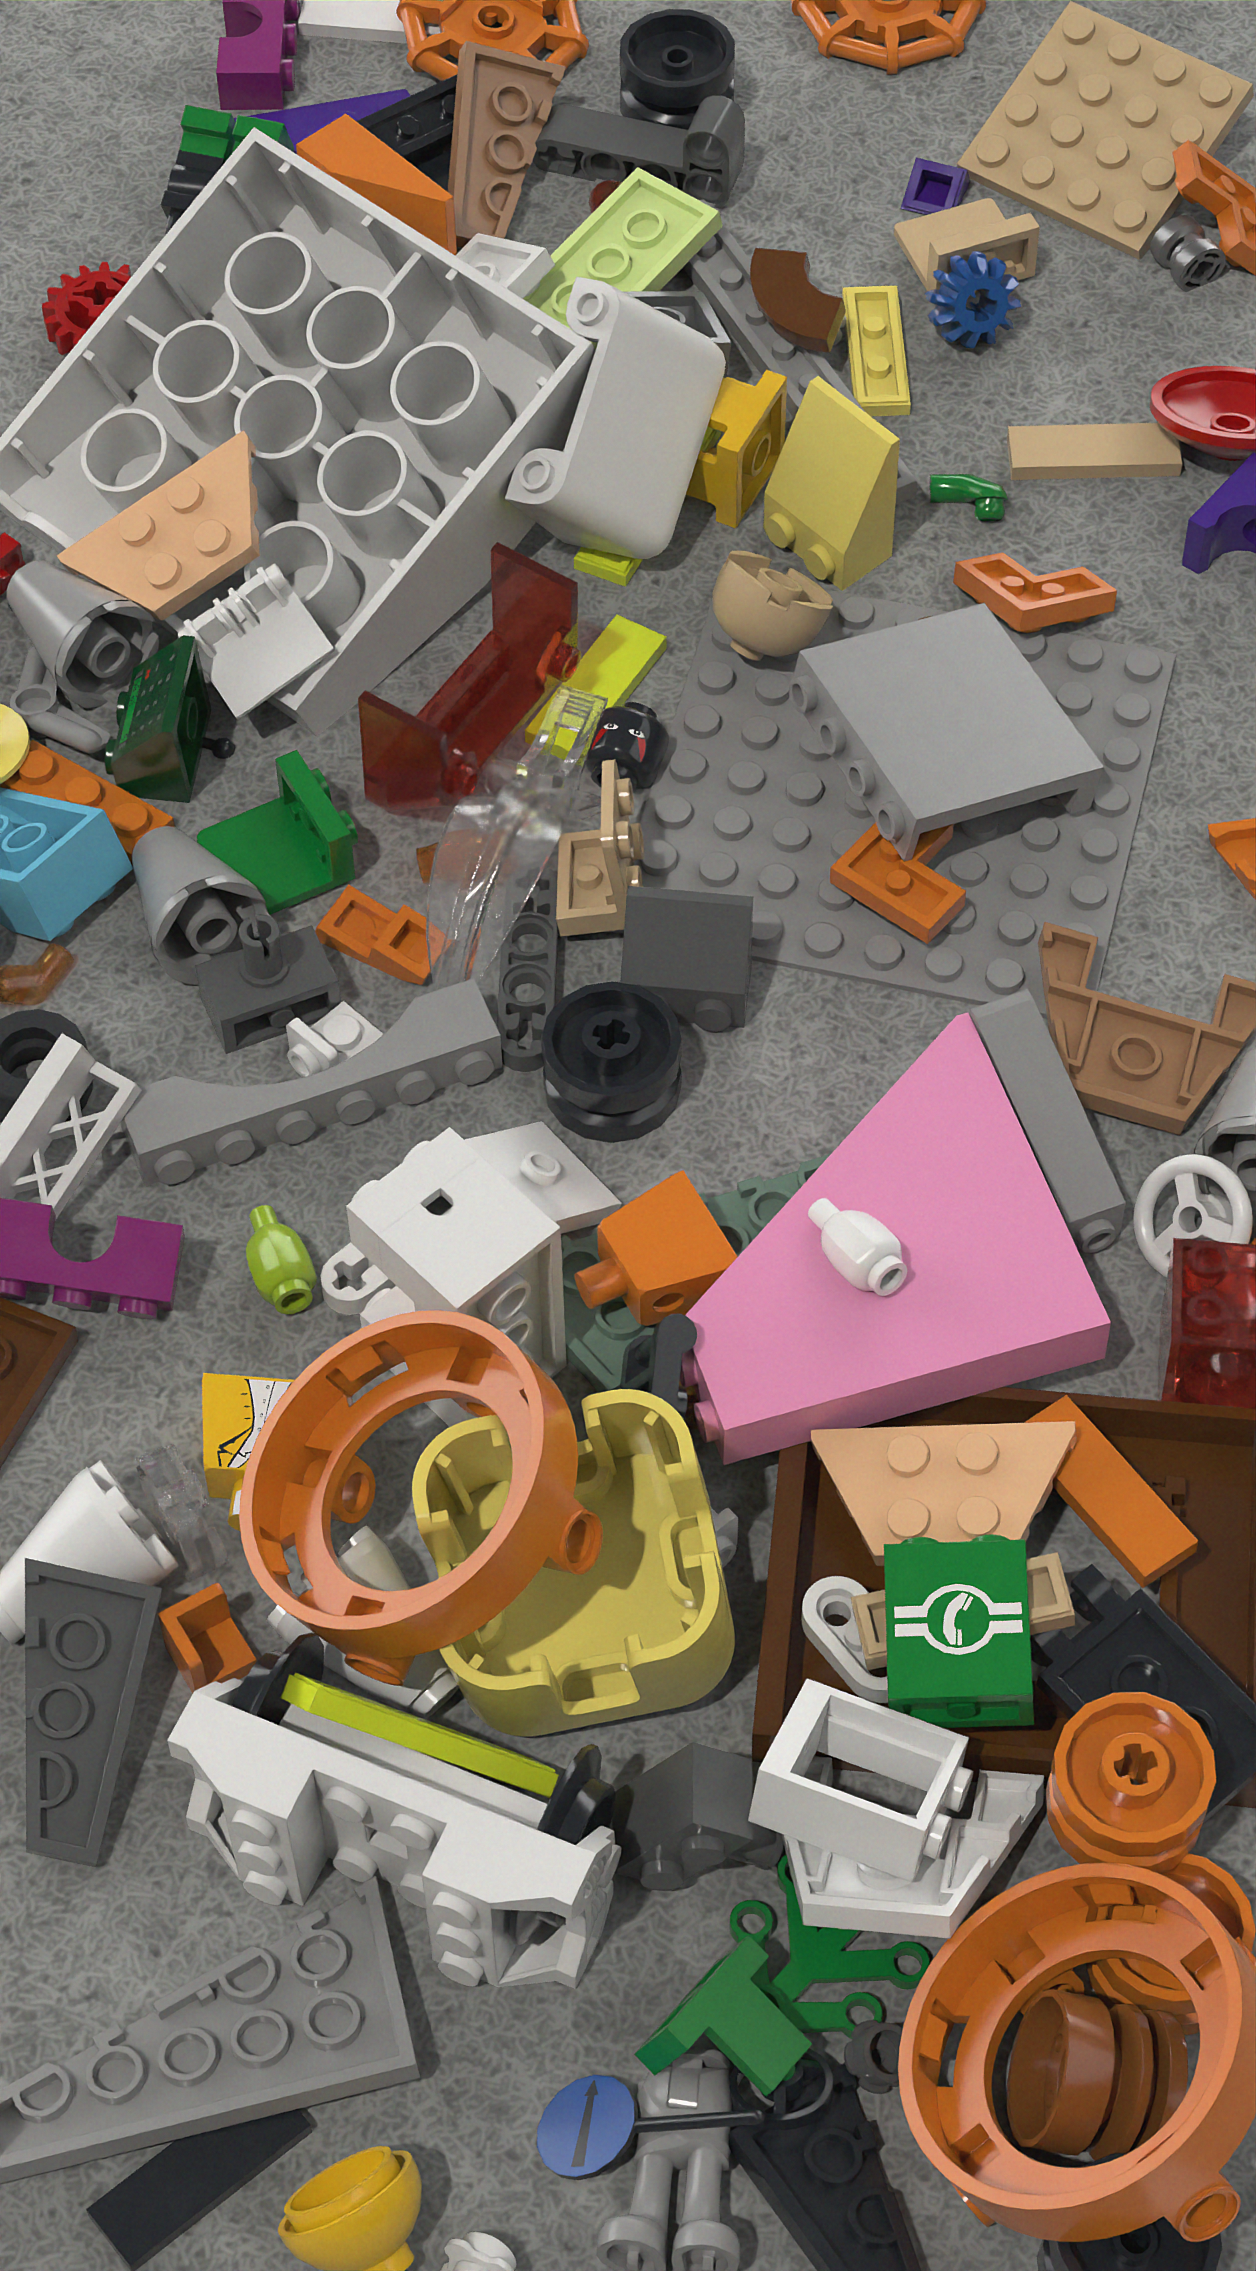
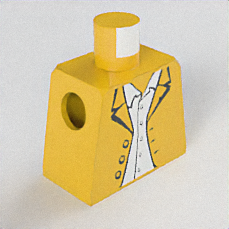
(232, 1419)

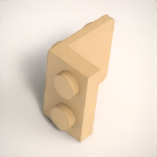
(600, 863)

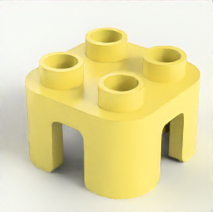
(631, 1632)

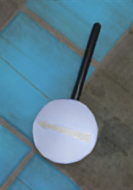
(595, 2122)

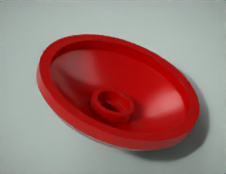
(1209, 409)

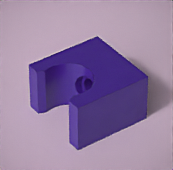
(1224, 520)

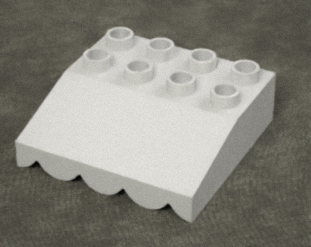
(361, 368)

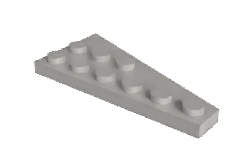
(237, 2044)

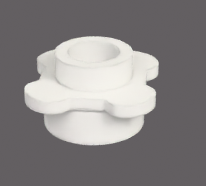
(478, 2253)

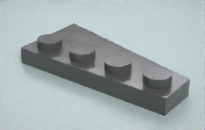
(81, 1687)

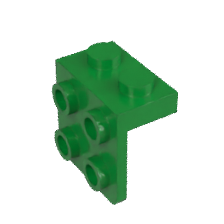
(290, 843)

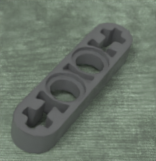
(533, 968)

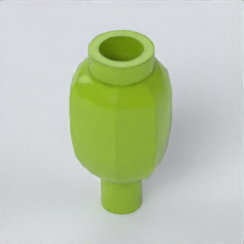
(279, 1263)

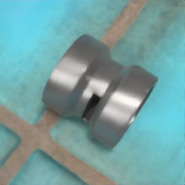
(1183, 249)

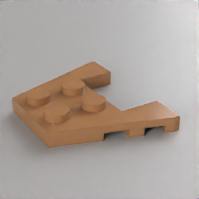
(1134, 1056)

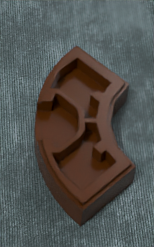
(793, 303)

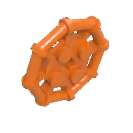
(465, 20)
(889, 24)

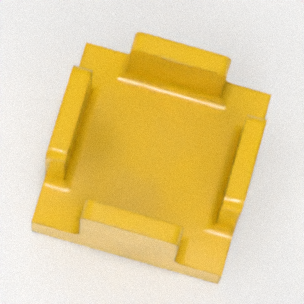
(748, 450)

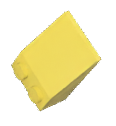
(834, 488)

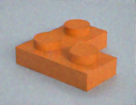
(1224, 194)
(1031, 600)
(897, 889)

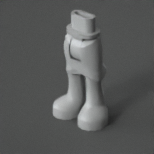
(639, 2240)

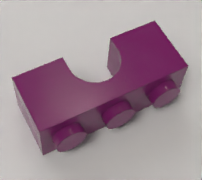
(254, 54)
(134, 1272)

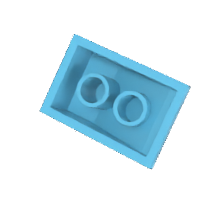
(54, 862)

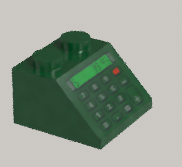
(161, 725)

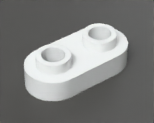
(840, 1643)

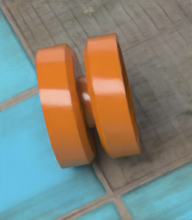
(1130, 1782)
(1149, 1985)

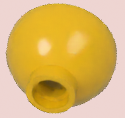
(356, 2213)

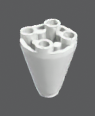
(90, 1531)
(372, 1565)

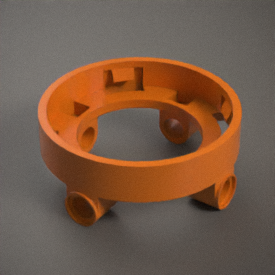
(309, 1474)
(1030, 1944)

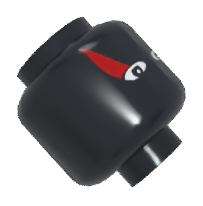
(632, 739)

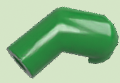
(969, 488)

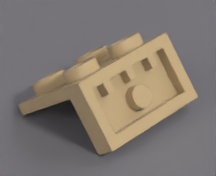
(964, 229)

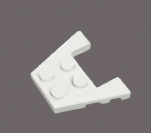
(859, 1897)

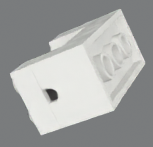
(464, 1244)

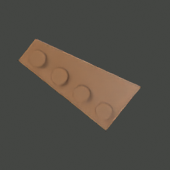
(496, 121)

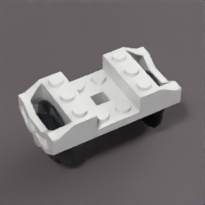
(482, 1859)

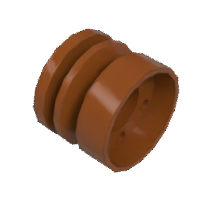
(1093, 2075)

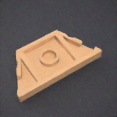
(178, 535)
(943, 1478)

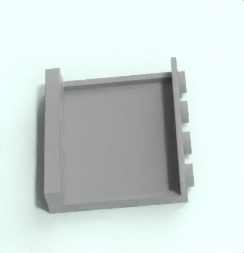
(941, 724)

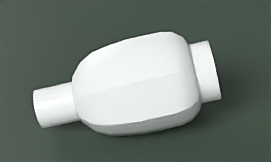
(859, 1248)

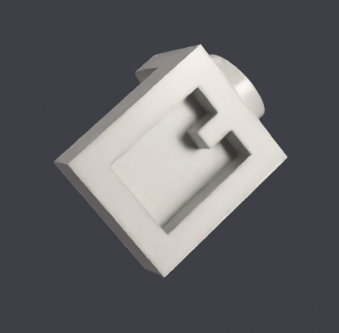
(329, 1040)

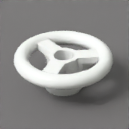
(1220, 1219)

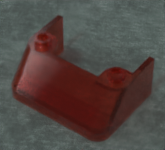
(488, 698)

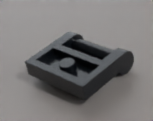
(655, 1360)

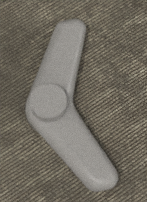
(45, 716)

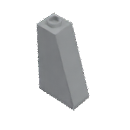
(1052, 1118)

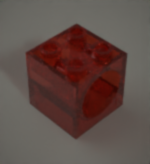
(1209, 1325)

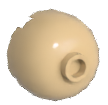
(767, 608)

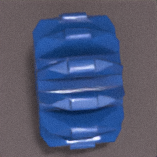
(957, 286)

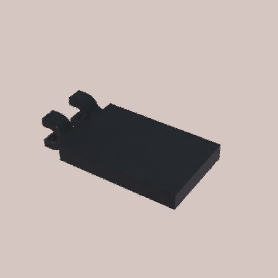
(1143, 1650)

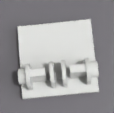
(257, 640)

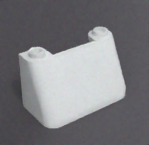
(632, 430)

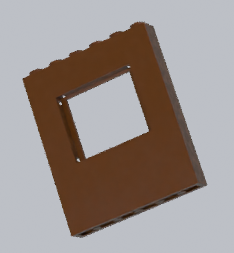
(1188, 1454)

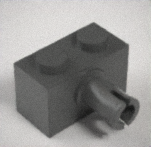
(267, 984)
(689, 1818)

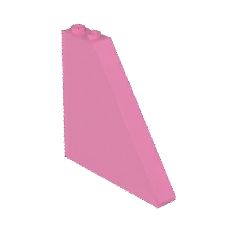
(985, 1293)

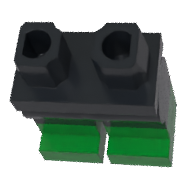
(205, 146)

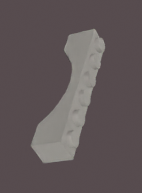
(194, 1124)

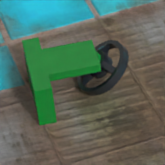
(749, 2033)

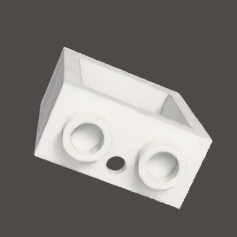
(874, 1740)

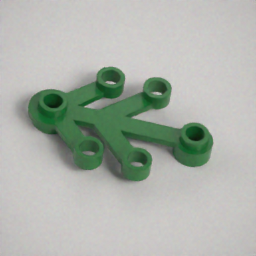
(822, 1960)

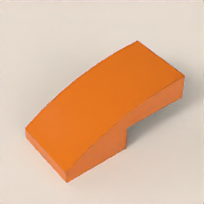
(377, 935)

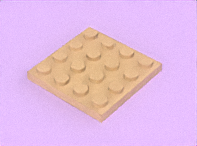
(1097, 126)

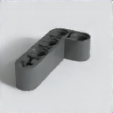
(612, 146)

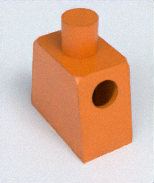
(657, 1253)

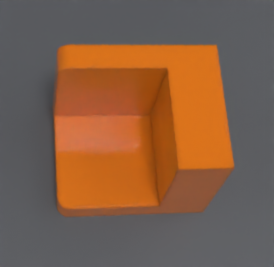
(205, 1639)

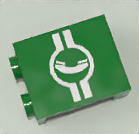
(959, 1631)

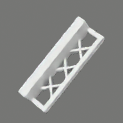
(41, 1117)

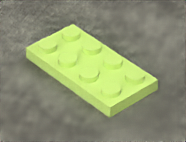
(629, 242)

